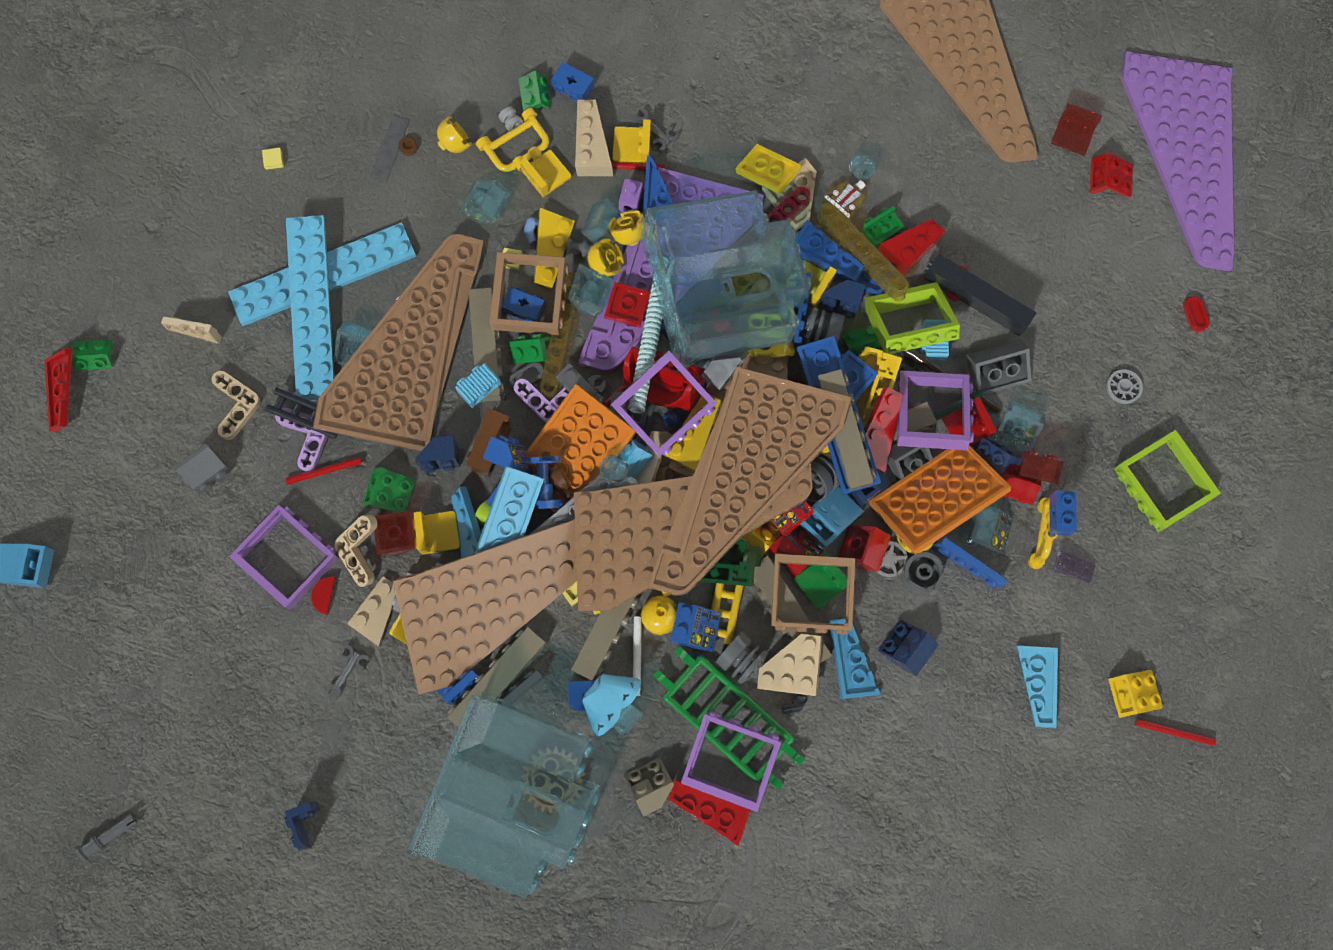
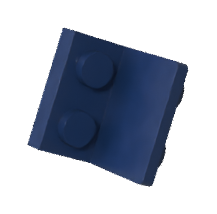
(997, 455)
(294, 821)

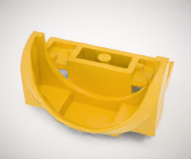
(887, 369)

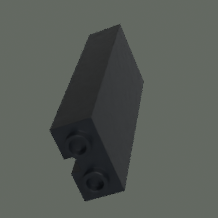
(979, 294)

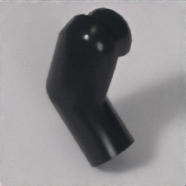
(797, 704)

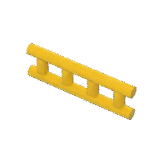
(731, 615)

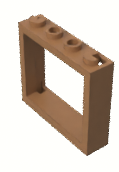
(528, 326)
(821, 561)

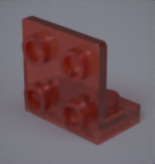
(1075, 129)
(1040, 468)

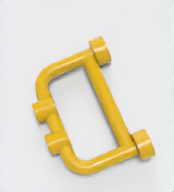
(529, 117)
(1044, 541)

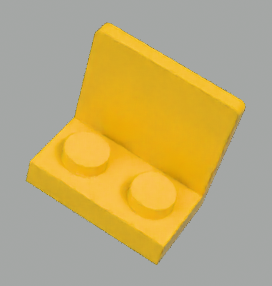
(632, 143)
(545, 172)
(819, 282)
(1135, 693)

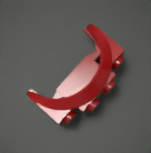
(668, 385)

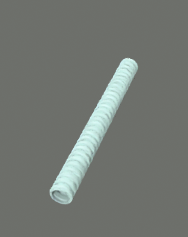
(647, 351)

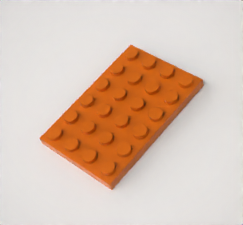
(582, 435)
(939, 497)

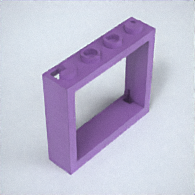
(692, 423)
(935, 440)
(260, 532)
(717, 790)

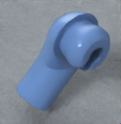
(531, 224)

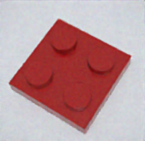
(627, 305)

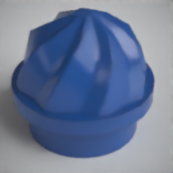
(673, 418)

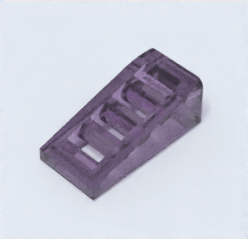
(1058, 566)

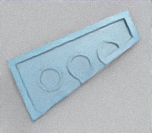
(1040, 677)

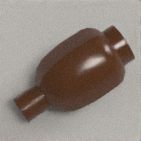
(560, 481)

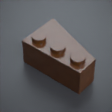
(492, 425)

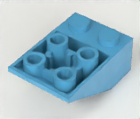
(830, 518)
(25, 564)

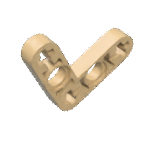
(241, 405)
(351, 546)

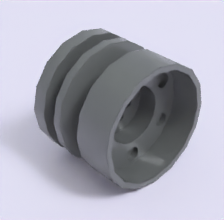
(821, 328)
(823, 478)
(741, 657)

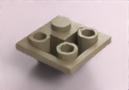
(650, 785)

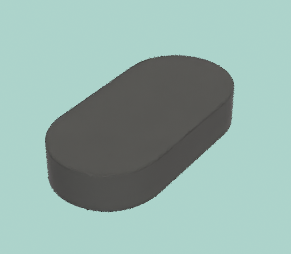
(532, 372)

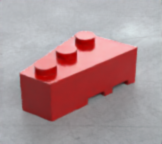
(912, 245)

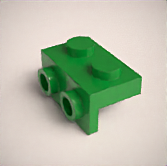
(534, 91)
(882, 226)
(859, 339)
(529, 349)
(92, 354)

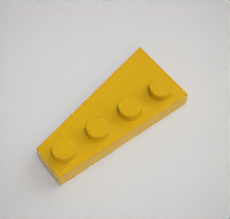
(552, 241)
(690, 449)

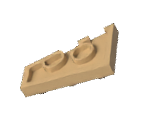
(194, 329)

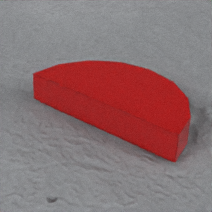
(322, 594)

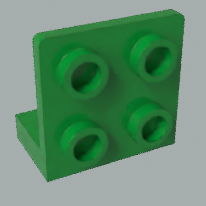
(388, 490)
(821, 583)

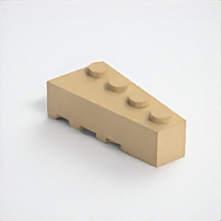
(591, 146)

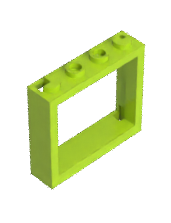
(918, 338)
(1191, 466)

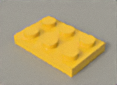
(768, 168)

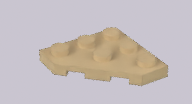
(804, 178)
(794, 667)

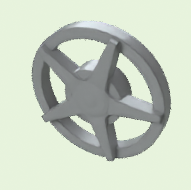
(891, 558)

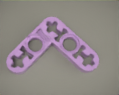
(551, 406)
(311, 436)

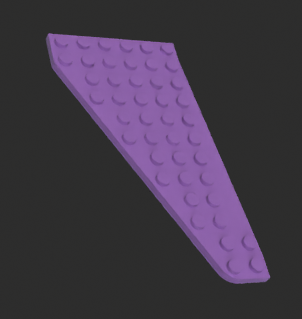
(1189, 132)
(610, 340)

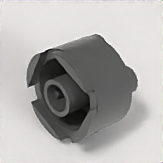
(933, 573)

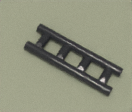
(294, 415)

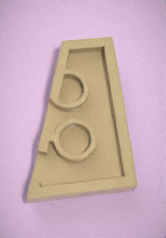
(374, 612)

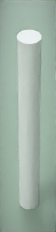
(637, 650)

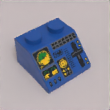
(507, 452)
(695, 627)

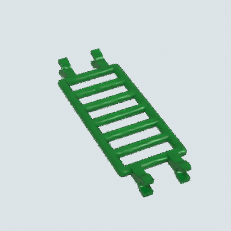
(744, 700)

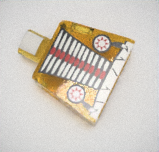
(847, 198)

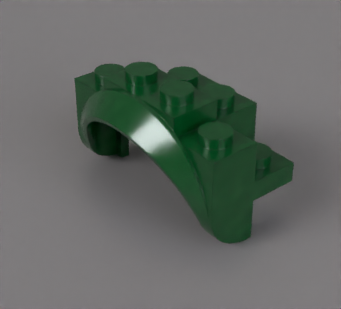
(736, 565)

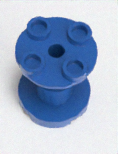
(545, 497)

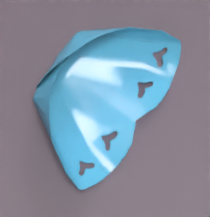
(607, 698)

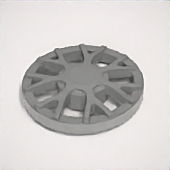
(1124, 386)

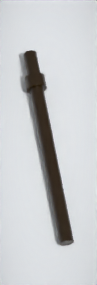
(920, 359)

